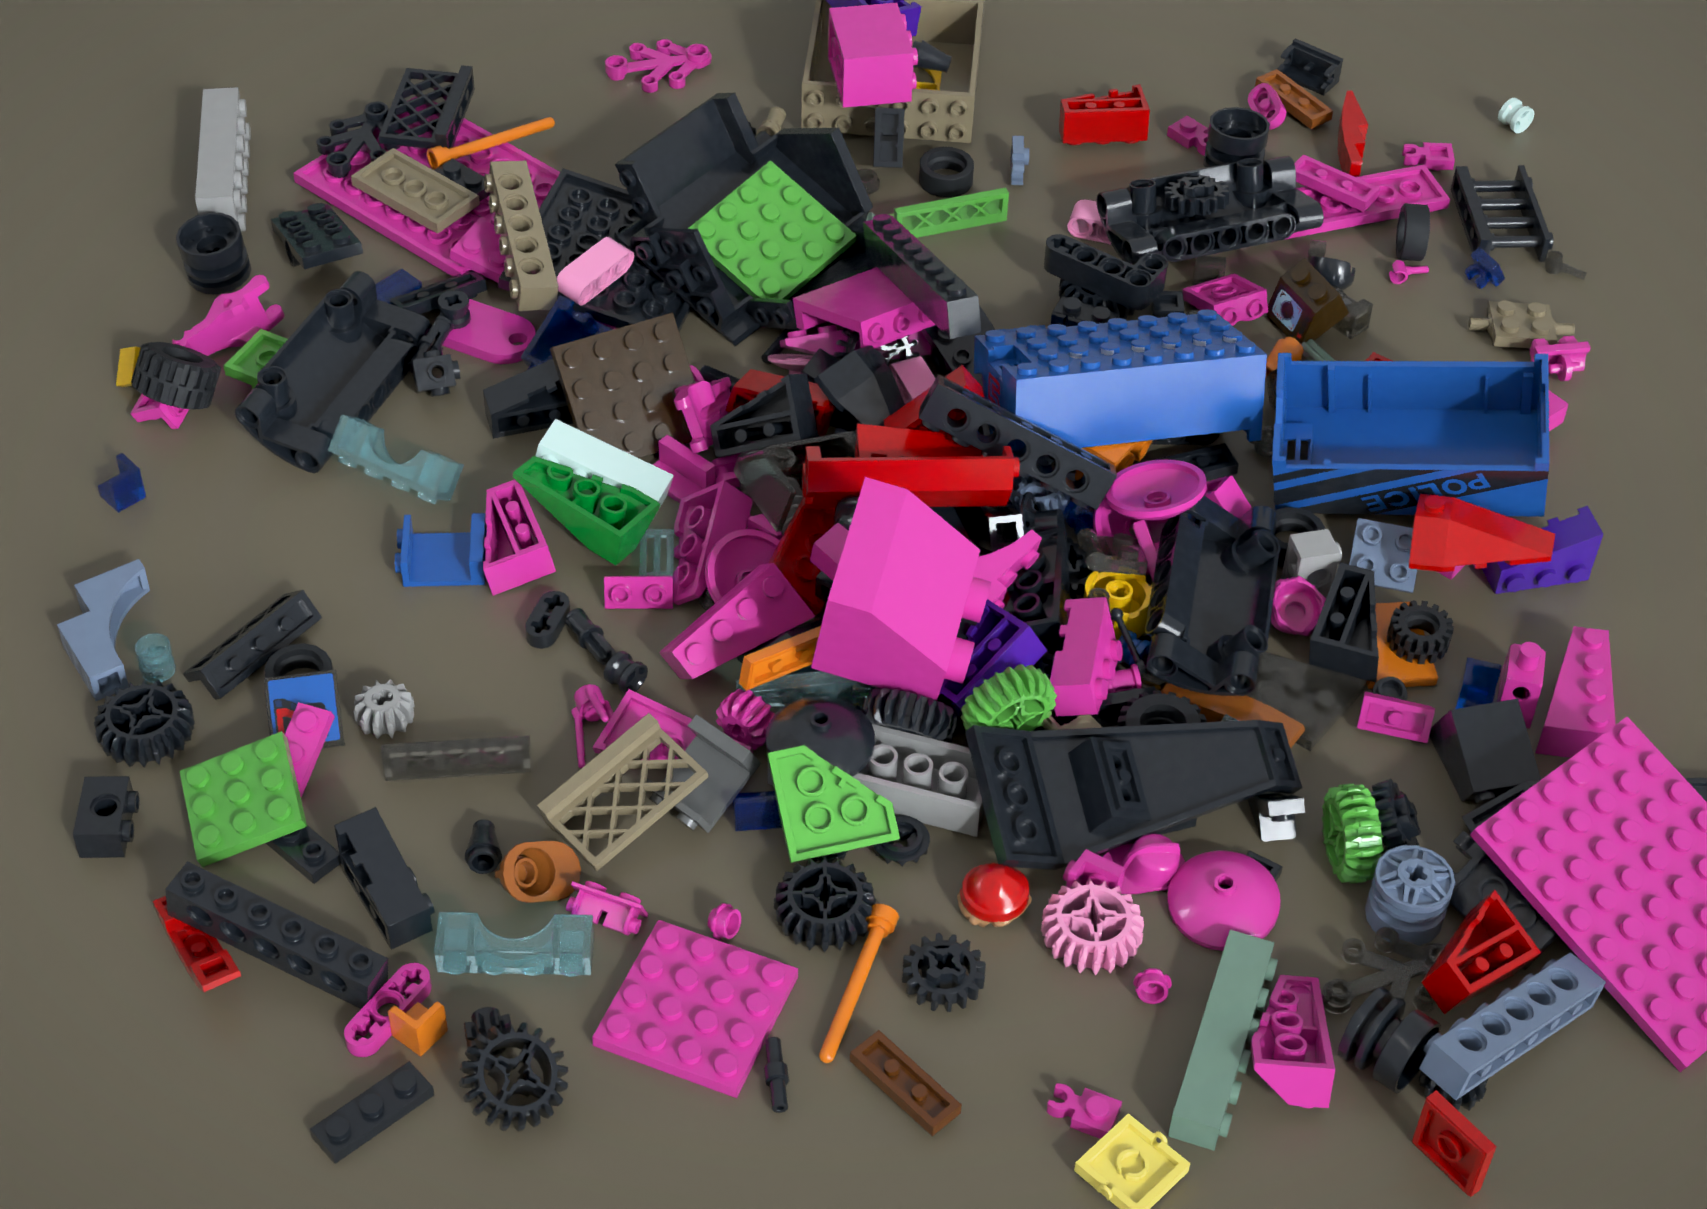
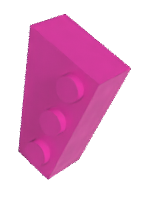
(513, 540)
(1087, 658)

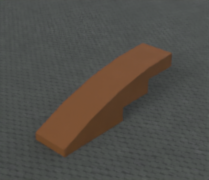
(1238, 707)

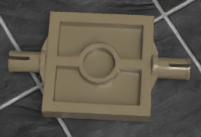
(1520, 324)

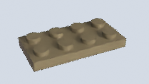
(415, 190)

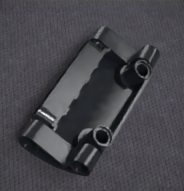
(1260, 211)
(334, 364)
(1212, 598)

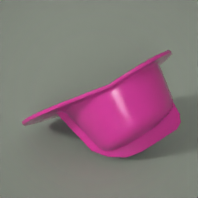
(1148, 863)

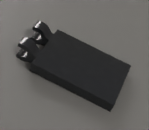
(1481, 878)

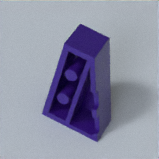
(999, 643)

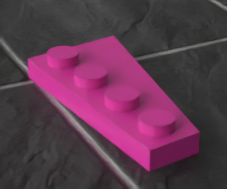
(480, 250)
(633, 709)

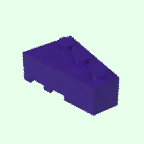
(1571, 562)

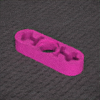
(393, 993)

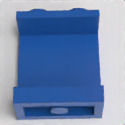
(442, 557)

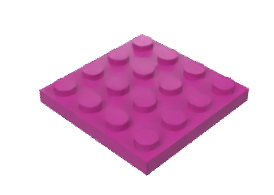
(696, 1008)

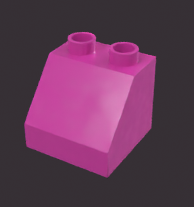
(900, 597)

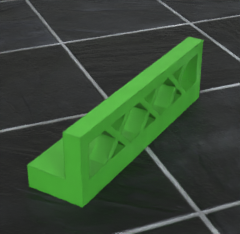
(954, 213)

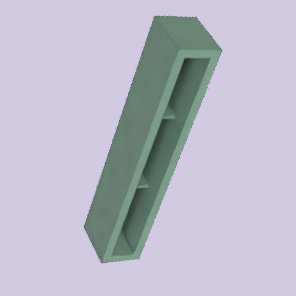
(1221, 1041)

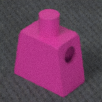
(1525, 669)

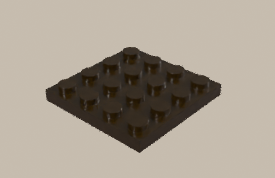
(625, 384)

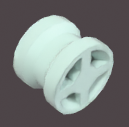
(1516, 115)

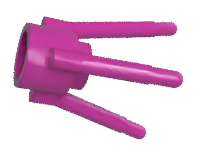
(592, 707)

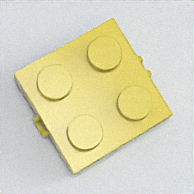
(1132, 1165)

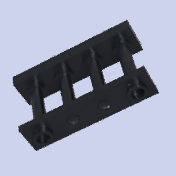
(1477, 224)

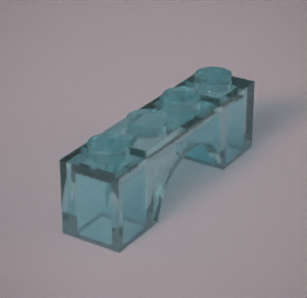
(364, 445)
(558, 949)

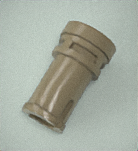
(773, 121)

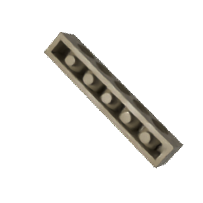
(522, 235)

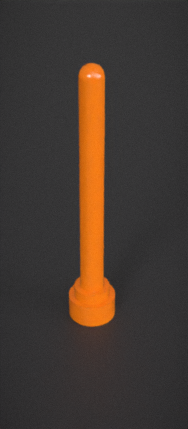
(439, 155)
(880, 924)

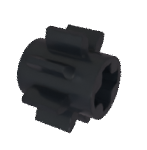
(481, 1021)

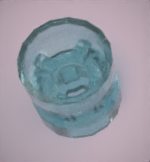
(155, 657)

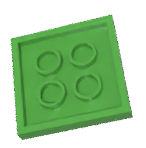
(242, 799)

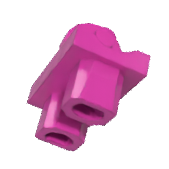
(1562, 357)

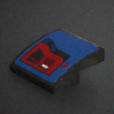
(313, 689)

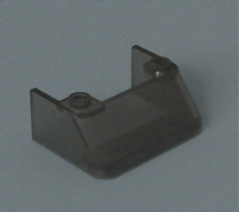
(765, 471)

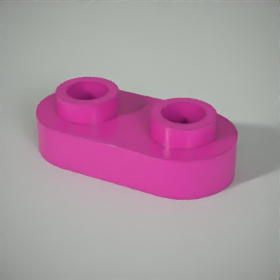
(1267, 103)

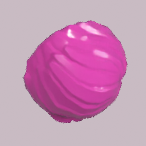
(1296, 606)

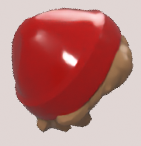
(993, 895)

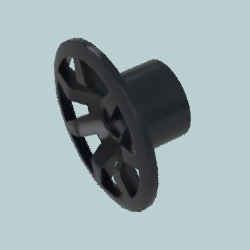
(1037, 519)

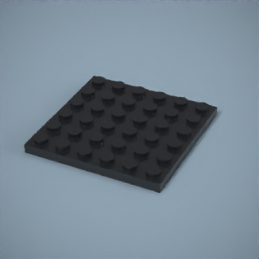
(577, 217)

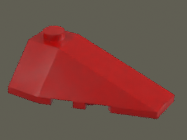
(1461, 533)

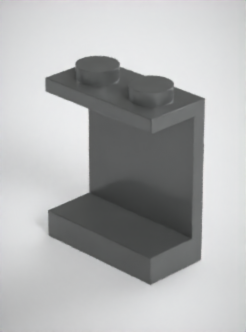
(728, 770)

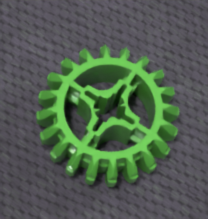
(1011, 700)
(1352, 832)

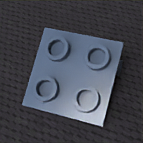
(1386, 552)

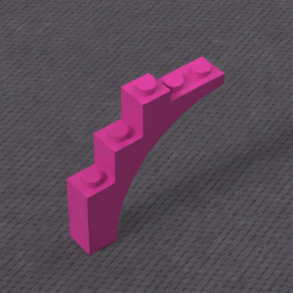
(996, 567)

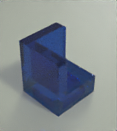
(124, 488)
(1478, 683)

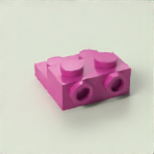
(1230, 297)

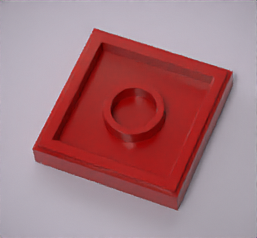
(1453, 1143)

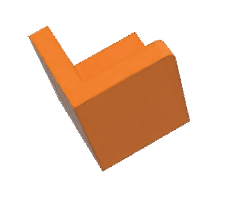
(419, 1026)

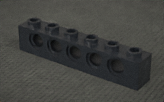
(947, 395)
(276, 935)

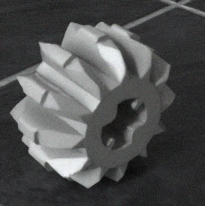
(384, 709)

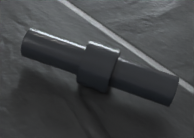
(776, 1074)

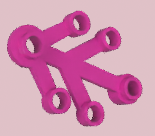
(691, 58)

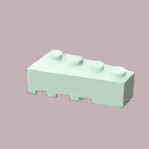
(594, 457)

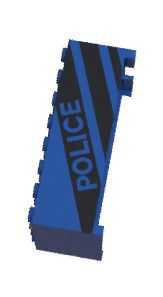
(1411, 430)

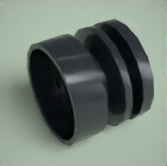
(1235, 136)
(213, 253)
(1381, 1035)

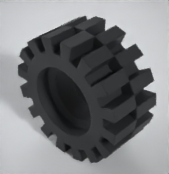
(1416, 645)

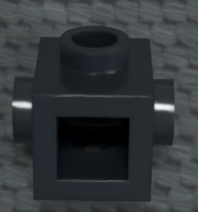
(423, 375)

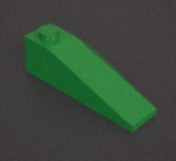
(596, 513)

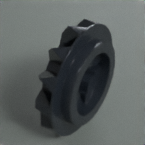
(917, 842)

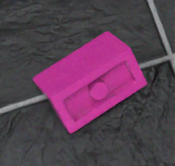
(689, 469)

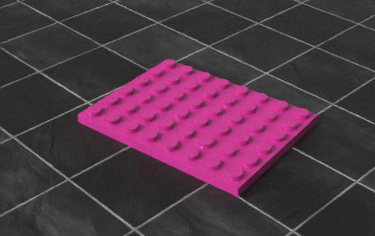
(398, 227)
(1620, 873)

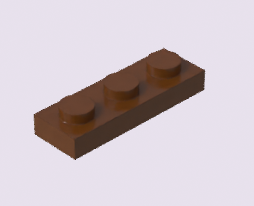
(905, 1083)

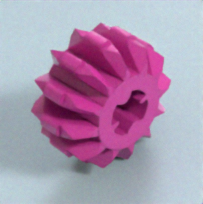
(745, 717)

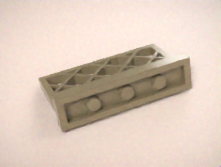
(600, 776)

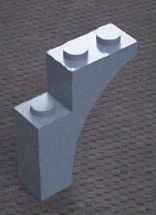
(92, 635)

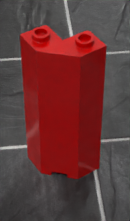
(933, 480)

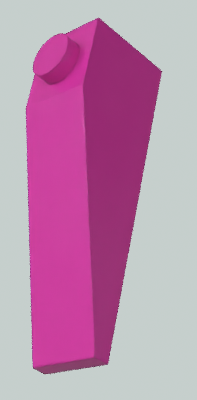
(1294, 1044)

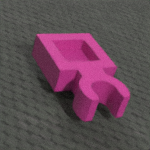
(1189, 133)
(1434, 155)
(1090, 1113)

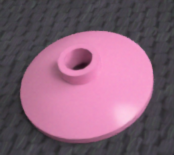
(793, 362)

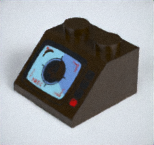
(1305, 303)

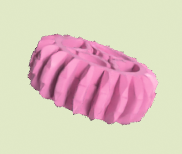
(1092, 926)

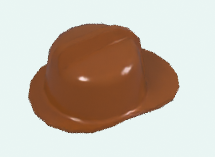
(539, 871)

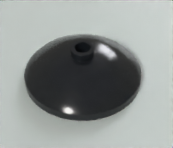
(827, 727)

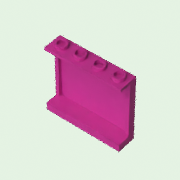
(865, 305)

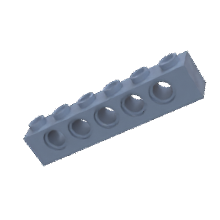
(1510, 1025)

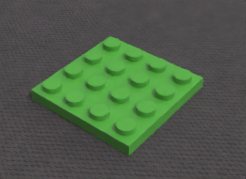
(772, 235)

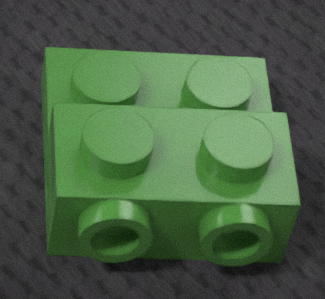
(253, 357)

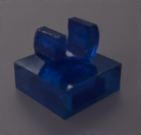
(1485, 267)

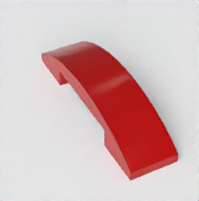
(198, 951)

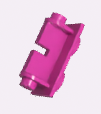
(638, 592)
(621, 910)

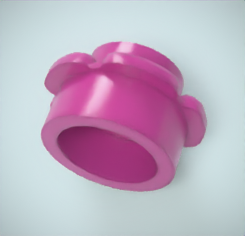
(724, 921)
(1152, 985)

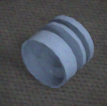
(1410, 893)

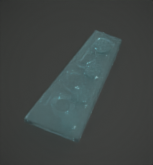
(797, 686)

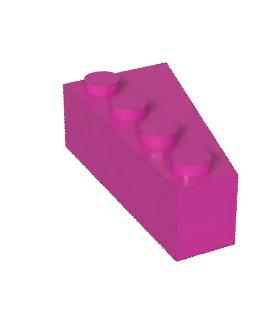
(741, 620)
(1582, 696)

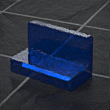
(756, 811)

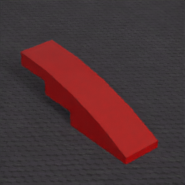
(1351, 136)

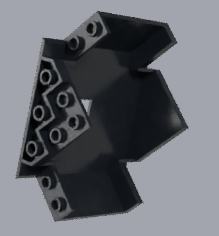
(696, 167)

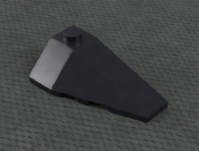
(862, 386)
(1041, 590)

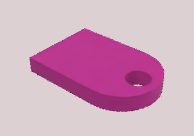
(492, 335)

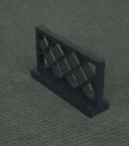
(450, 112)

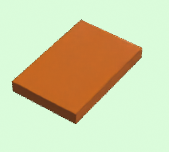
(1390, 664)

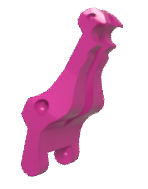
(233, 320)
(703, 406)

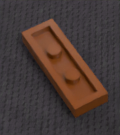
(1297, 100)

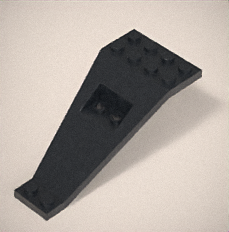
(1107, 786)

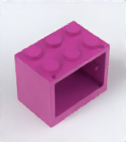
(871, 54)

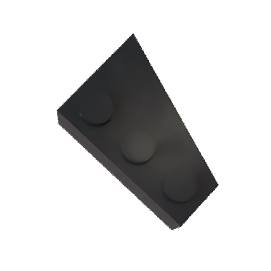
(526, 402)
(771, 418)
(1348, 626)

